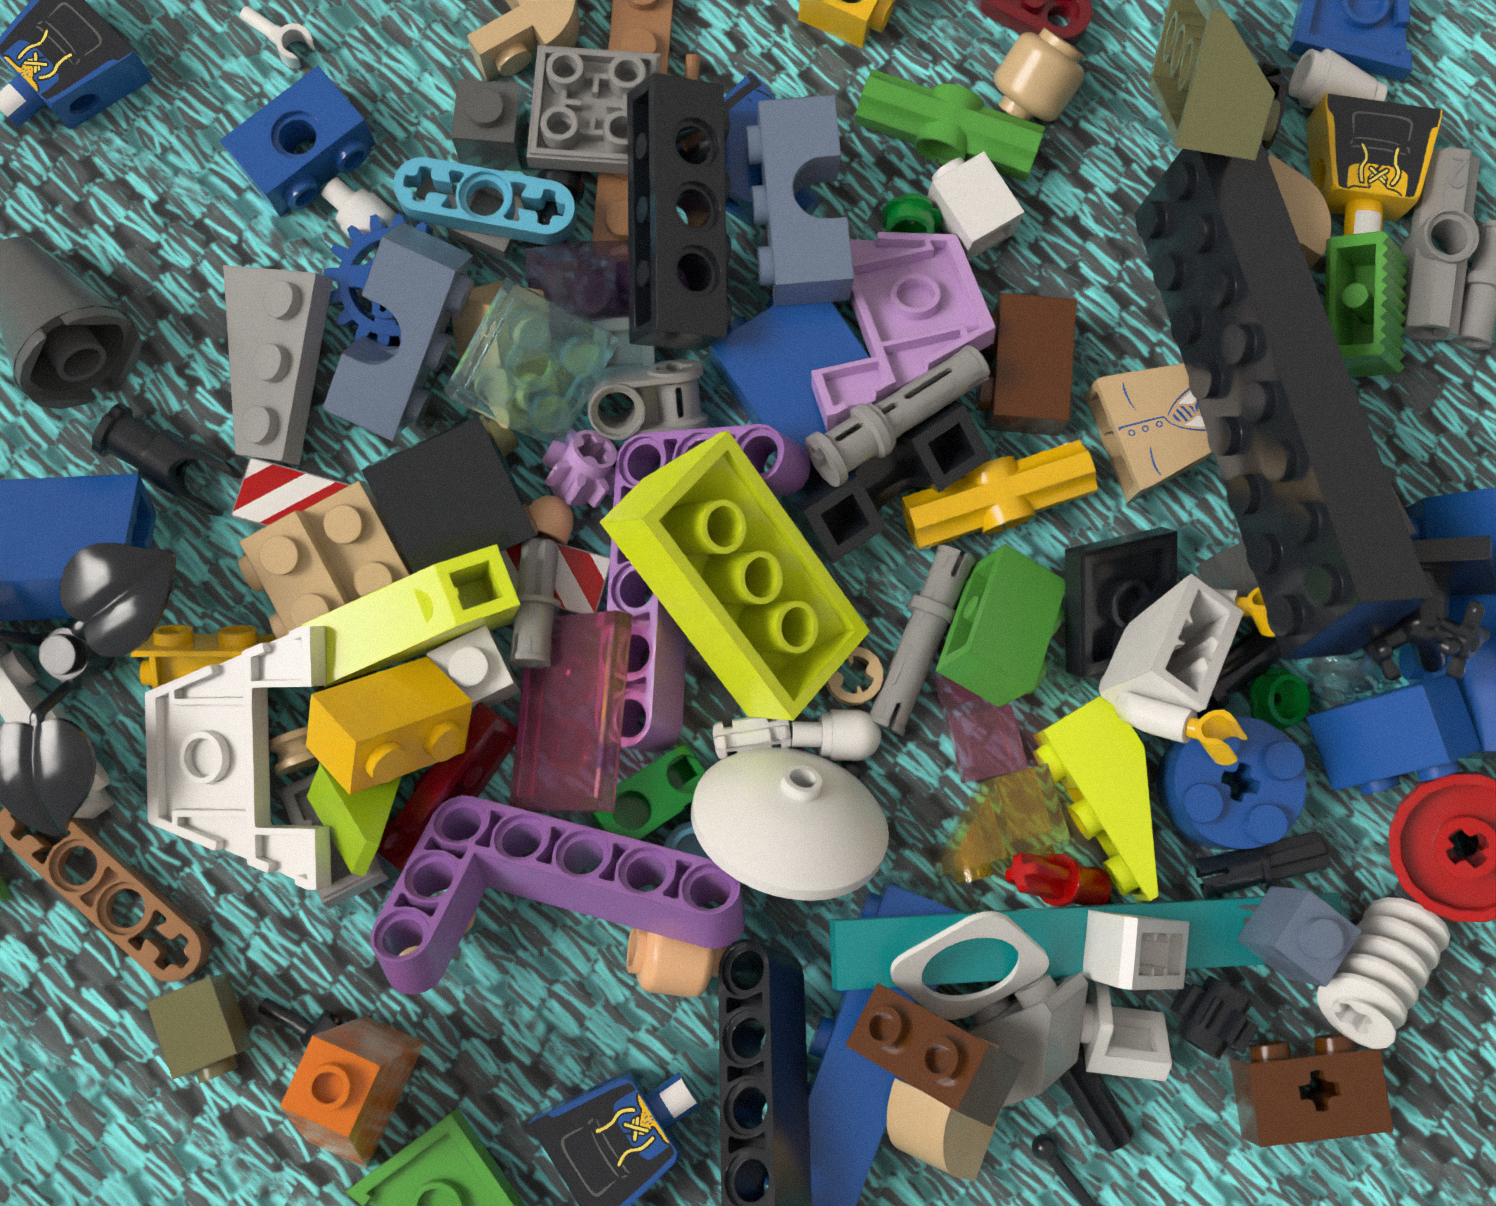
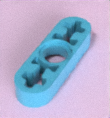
(438, 210)

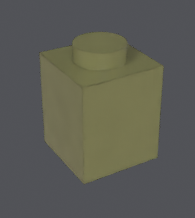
(200, 1028)

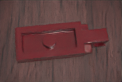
(466, 774)

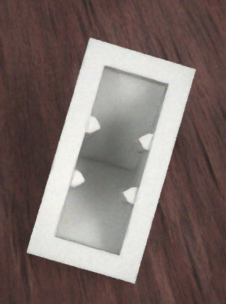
(1135, 951)

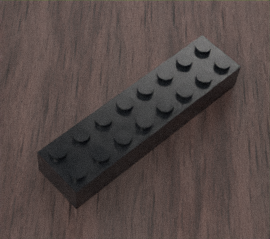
(1278, 407)

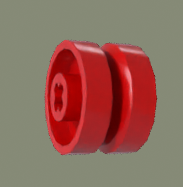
(1422, 845)

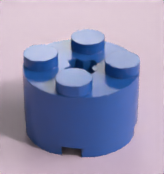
(1268, 796)

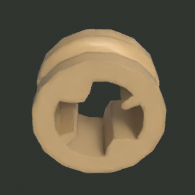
(873, 672)
(292, 752)

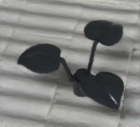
(117, 601)

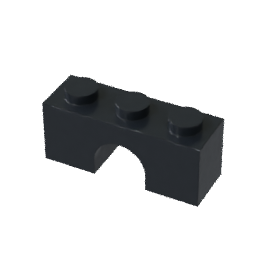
(924, 456)

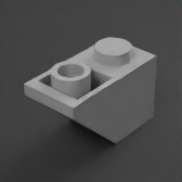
(1037, 1029)

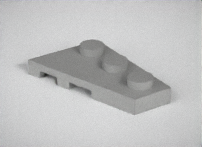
(273, 356)

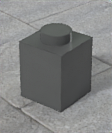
(489, 124)

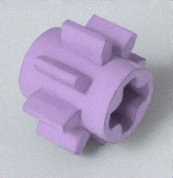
(581, 467)

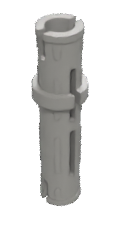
(929, 618)

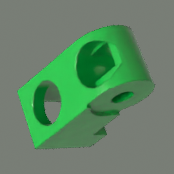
(653, 795)

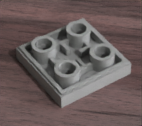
(582, 107)

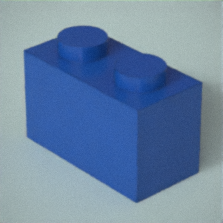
(1394, 734)

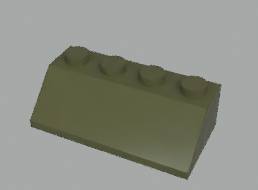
(1210, 83)

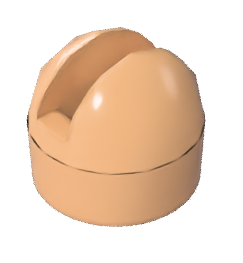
(552, 518)

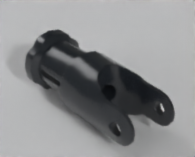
(157, 455)

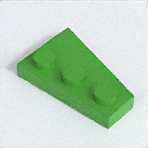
(439, 1169)

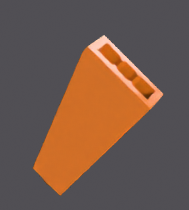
(350, 1086)

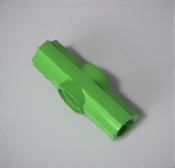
(948, 123)

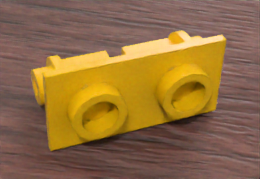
(178, 652)

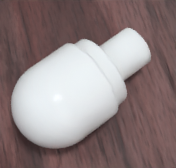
(356, 207)
(839, 735)

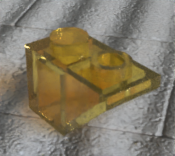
(1001, 820)

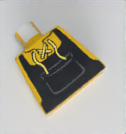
(1370, 157)

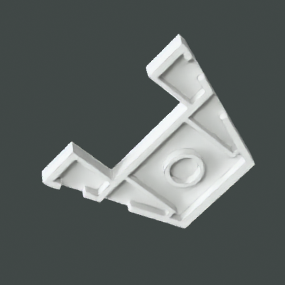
(213, 757)

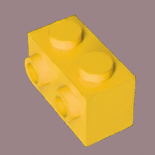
(388, 724)

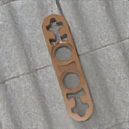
(98, 894)

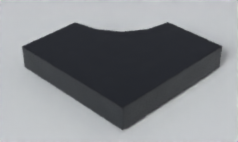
(1108, 588)

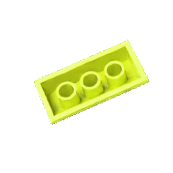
(737, 577)

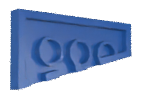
(1361, 31)

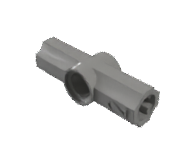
(1432, 277)

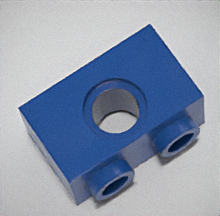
(303, 112)

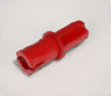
(1059, 880)

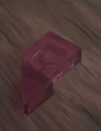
(981, 734)

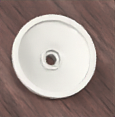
(789, 824)

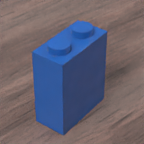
(772, 359)
(53, 520)

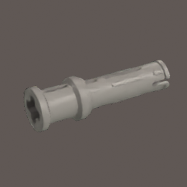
(875, 427)

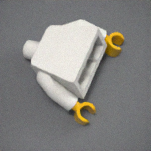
(1172, 663)

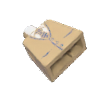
(1148, 426)

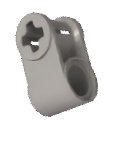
(652, 398)

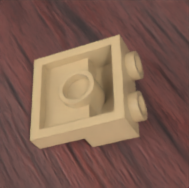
(323, 557)

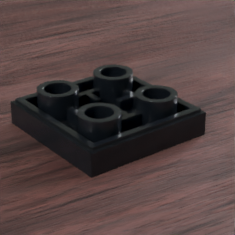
(450, 496)

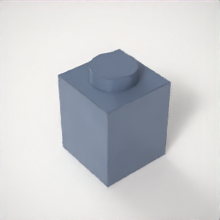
(1299, 935)

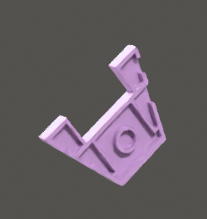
(914, 312)

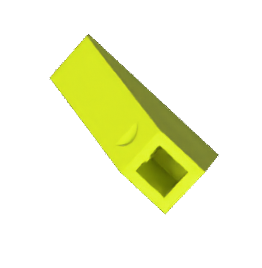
(418, 614)
(1108, 781)

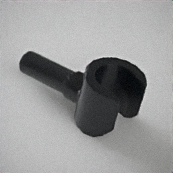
(297, 1023)

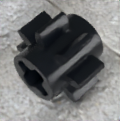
(1214, 1017)

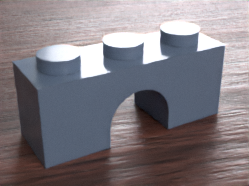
(805, 254)
(421, 286)

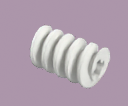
(1384, 971)

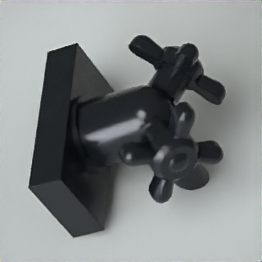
(1451, 569)

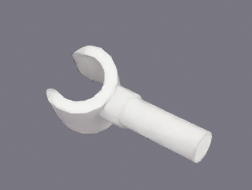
(279, 35)

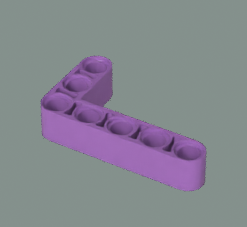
(661, 681)
(544, 876)

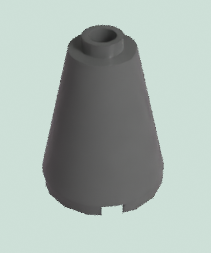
(59, 328)

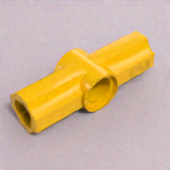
(999, 494)

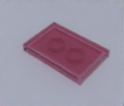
(573, 717)

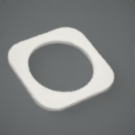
(909, 966)

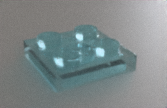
(531, 364)

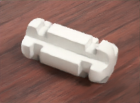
(750, 734)

